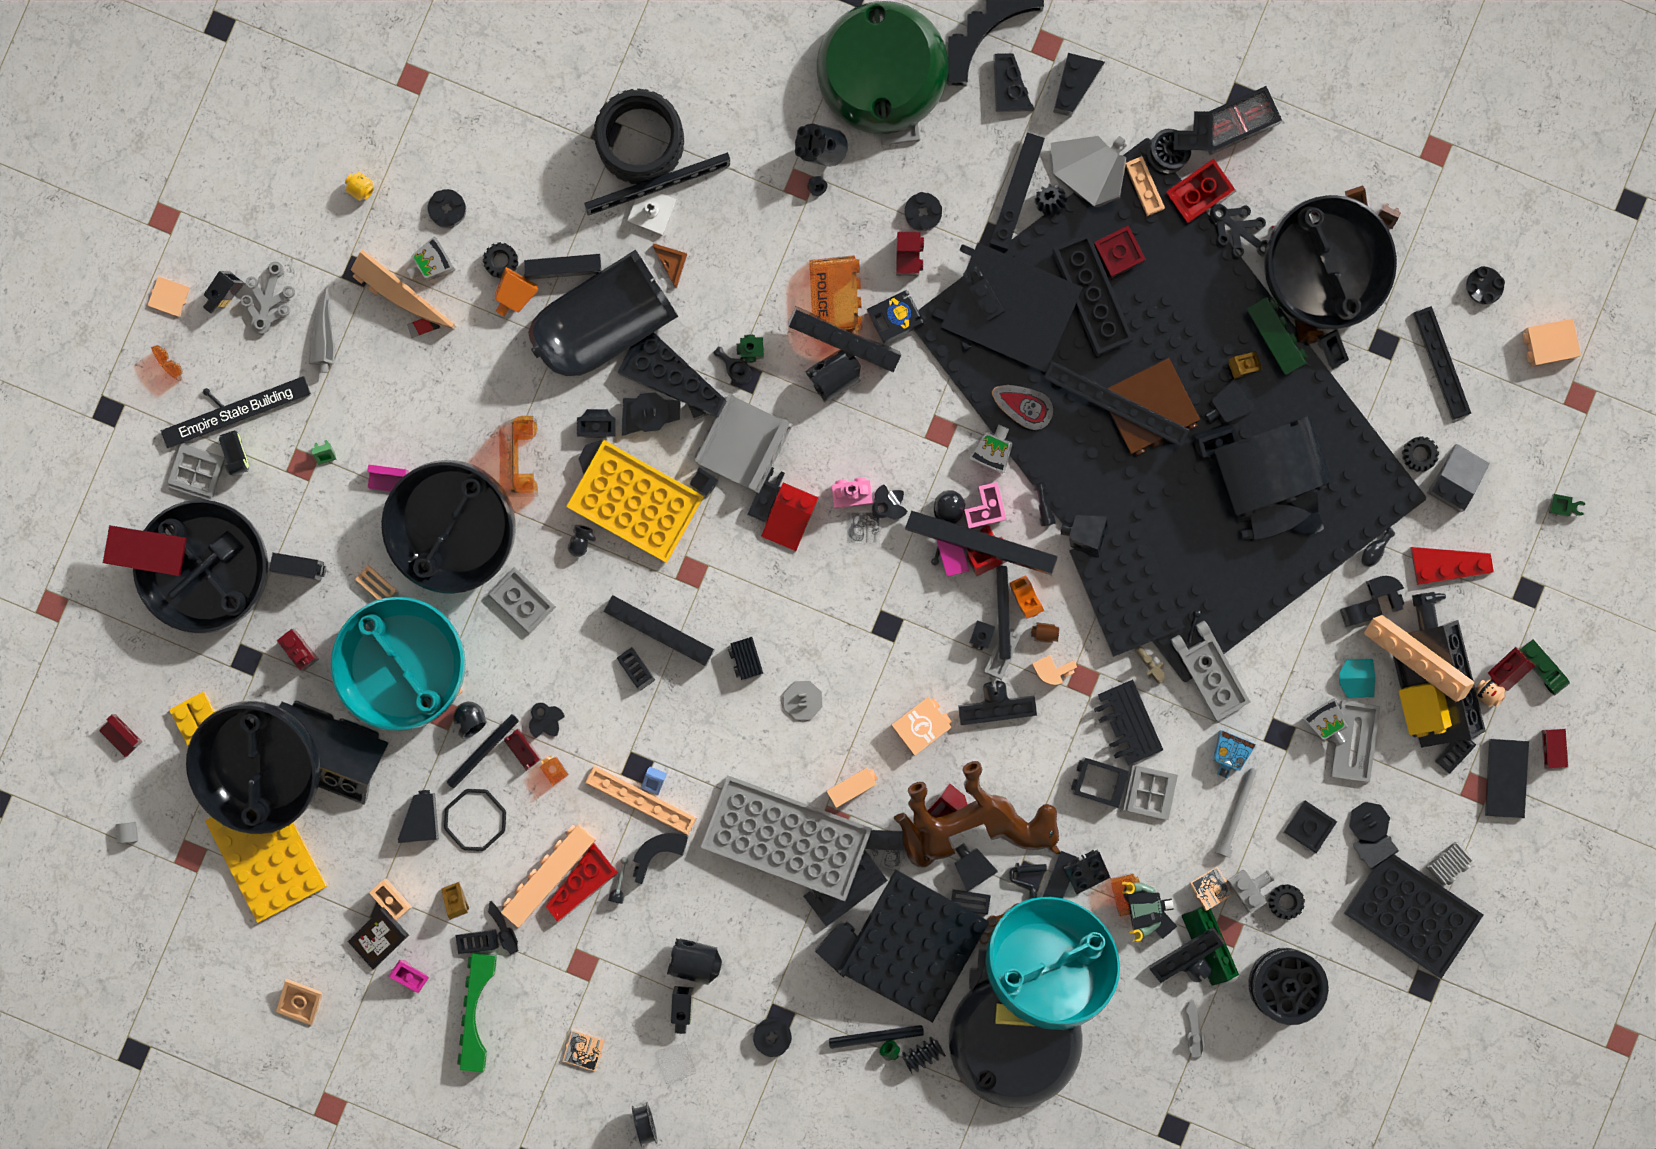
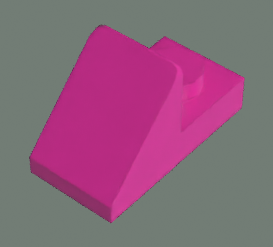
(408, 976)

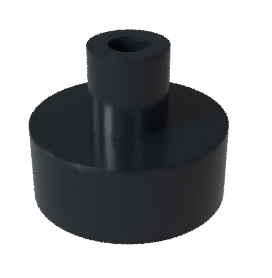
(817, 185)

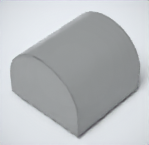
(126, 832)

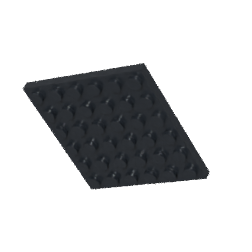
(913, 946)

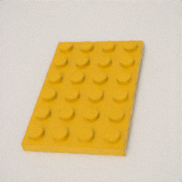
(635, 501)

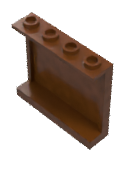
(1160, 392)

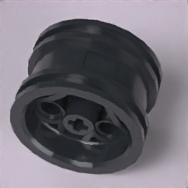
(1281, 993)

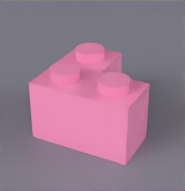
(991, 509)

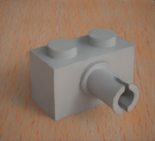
(1249, 889)

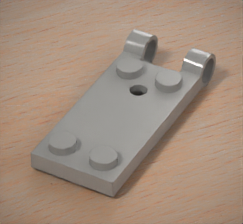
(1216, 679)

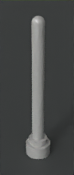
(1225, 847)

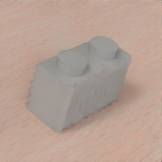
(1450, 864)

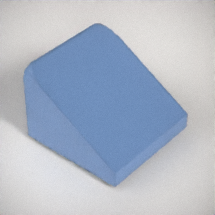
(653, 780)

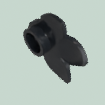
(891, 503)
(547, 722)

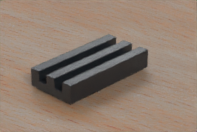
(986, 904)

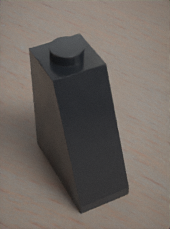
(421, 819)

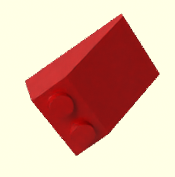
(1201, 191)
(789, 516)

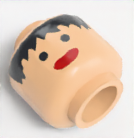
(1490, 693)

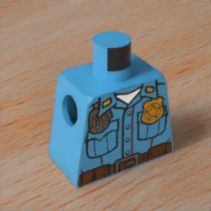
(1231, 752)

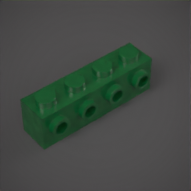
(1277, 335)

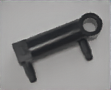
(1426, 608)

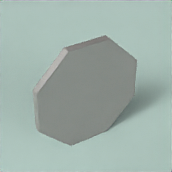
(802, 700)

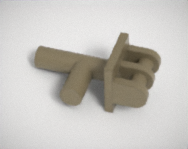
(1155, 671)

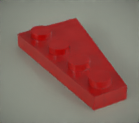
(1442, 565)
(588, 877)

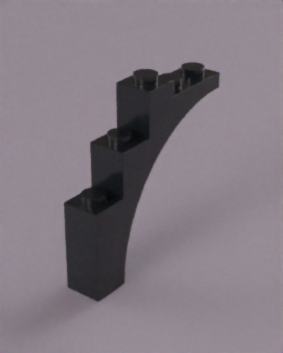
(962, 47)

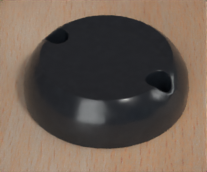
(1330, 262)
(449, 526)
(204, 602)
(253, 767)
(1021, 1061)

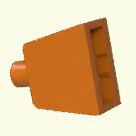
(513, 292)

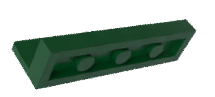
(1220, 960)

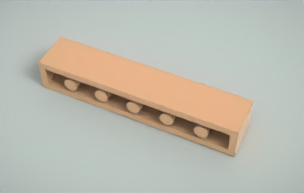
(1419, 658)
(548, 876)

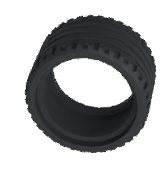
(626, 102)

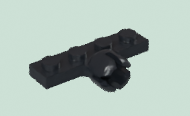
(997, 706)
(1189, 958)

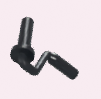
(1026, 869)

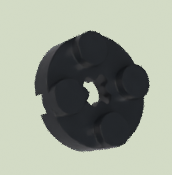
(440, 199)
(912, 213)
(781, 1043)

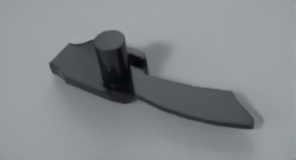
(506, 935)

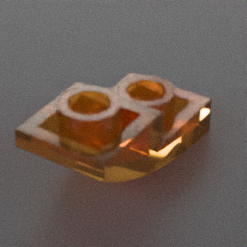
(169, 366)

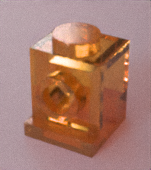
(560, 773)

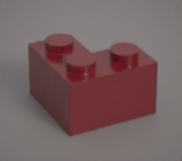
(908, 254)

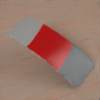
(421, 327)

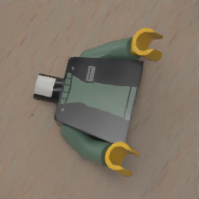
(1145, 908)

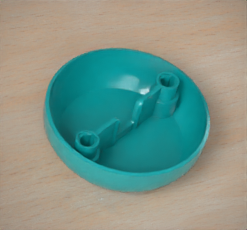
(398, 664)
(1052, 963)

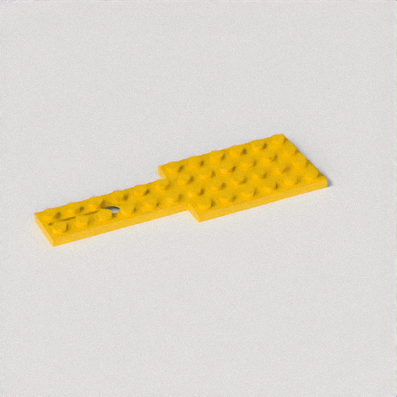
(268, 867)

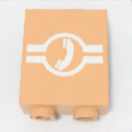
(922, 725)

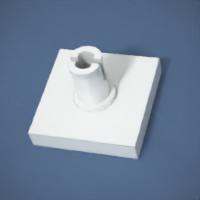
(652, 212)

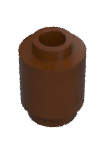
(1045, 632)

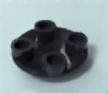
(1485, 285)

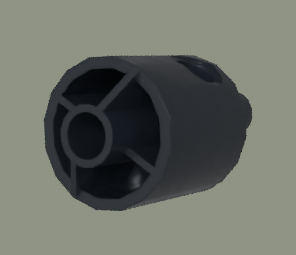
(820, 145)
(834, 374)
(694, 961)

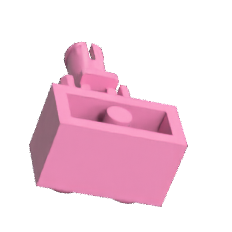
(852, 493)

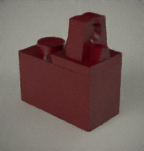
(297, 650)

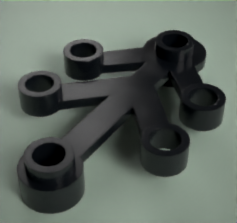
(1237, 228)

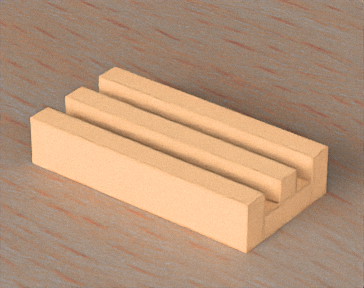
(364, 574)

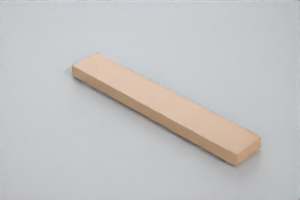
(640, 800)

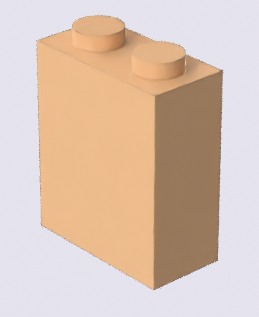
(1551, 342)
(852, 786)

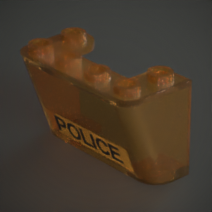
(835, 291)
(509, 433)

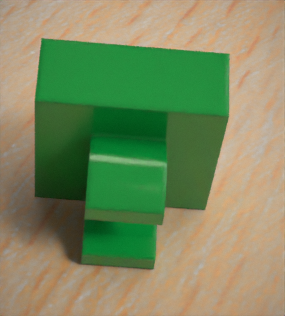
(323, 453)

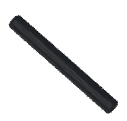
(1003, 613)
(482, 751)
(877, 1036)

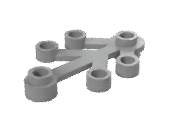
(267, 300)

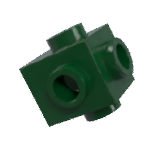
(750, 355)

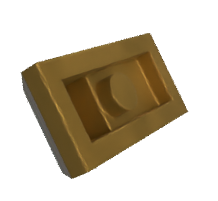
(1244, 364)
(454, 900)

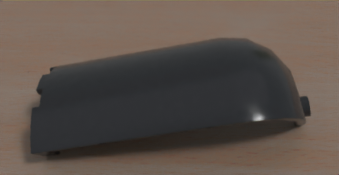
(600, 318)

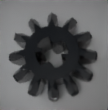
(1051, 200)

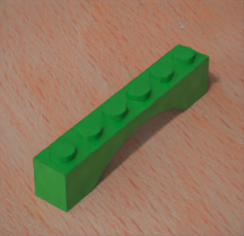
(474, 1054)

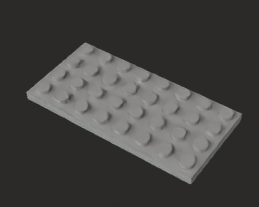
(786, 838)

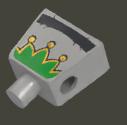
(430, 261)
(993, 450)
(1328, 722)

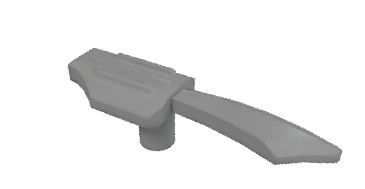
(1195, 1037)

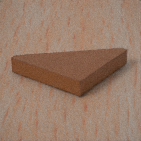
(672, 261)

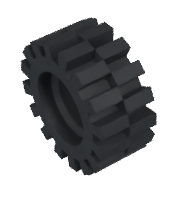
(497, 249)
(1420, 465)
(1275, 906)

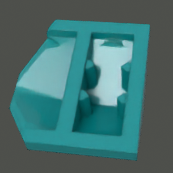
(1358, 678)

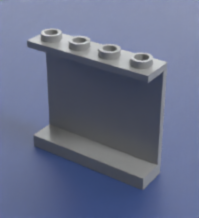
(743, 443)

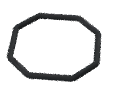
(456, 800)

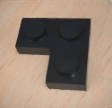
(1202, 135)

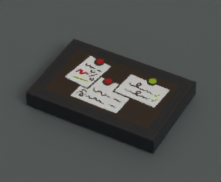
(378, 938)

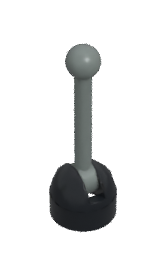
(617, 895)

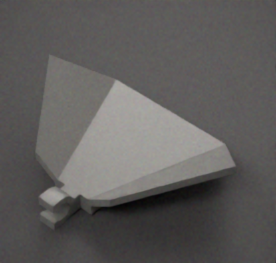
(1090, 168)

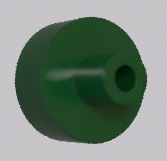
(890, 1050)

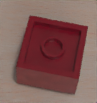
(1119, 252)

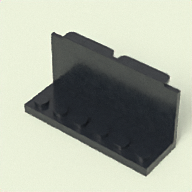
(1464, 714)
(345, 750)

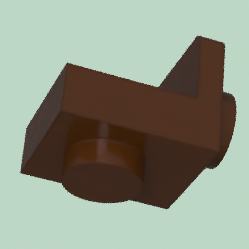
(1307, 333)

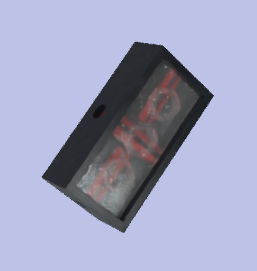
(1244, 119)

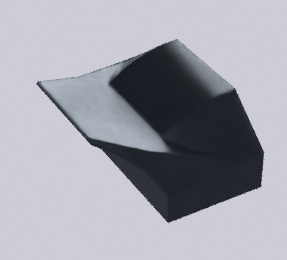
(596, 424)

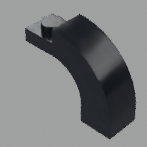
(664, 842)

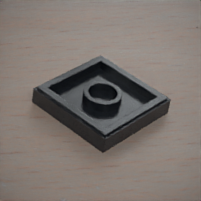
(1310, 826)

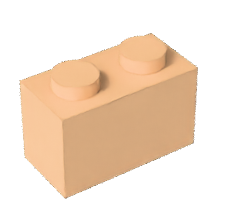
(390, 899)

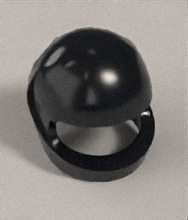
(949, 506)
(470, 717)

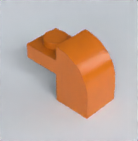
(1026, 597)

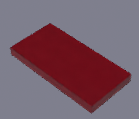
(144, 550)

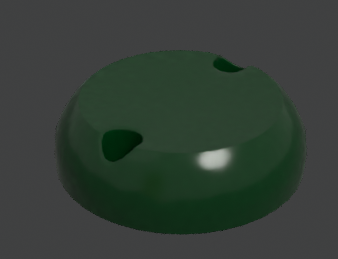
(882, 67)

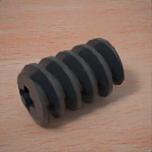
(923, 1054)

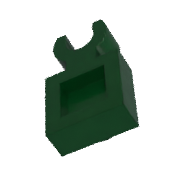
(1563, 505)

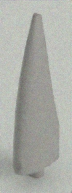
(322, 341)

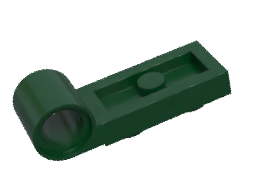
(1545, 668)

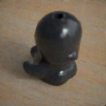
(579, 542)

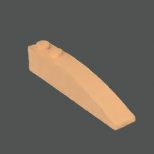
(390, 287)

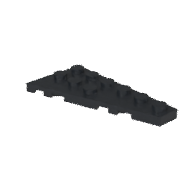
(663, 370)

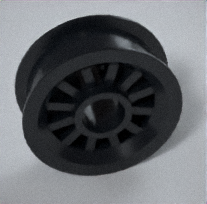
(1158, 144)
(644, 1124)

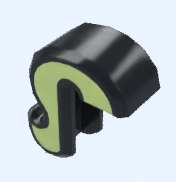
(234, 453)

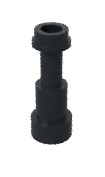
(1044, 507)

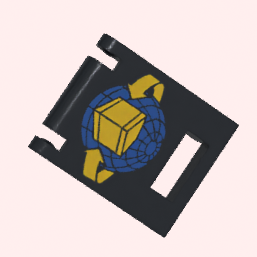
(898, 315)

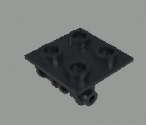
(1087, 871)

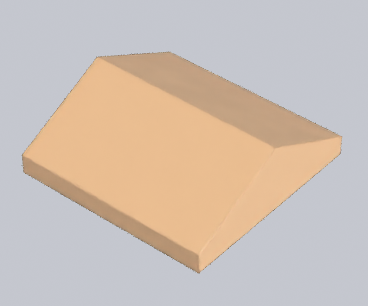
(299, 1002)

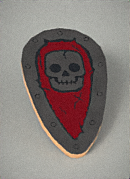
(1024, 405)

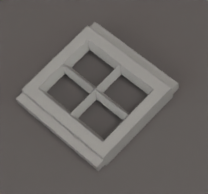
(190, 488)
(1133, 789)

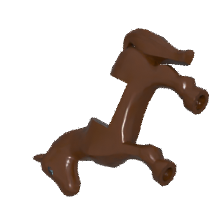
(930, 837)

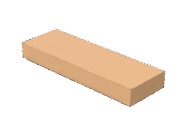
(1144, 186)

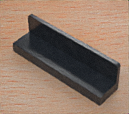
(562, 266)

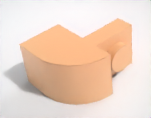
(1049, 674)

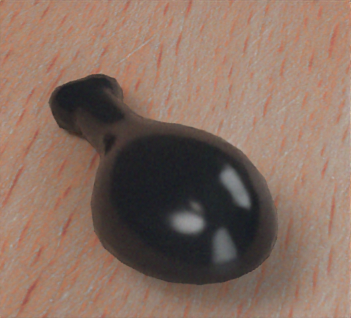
(736, 368)
(1375, 550)

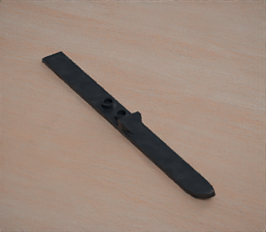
(1014, 200)

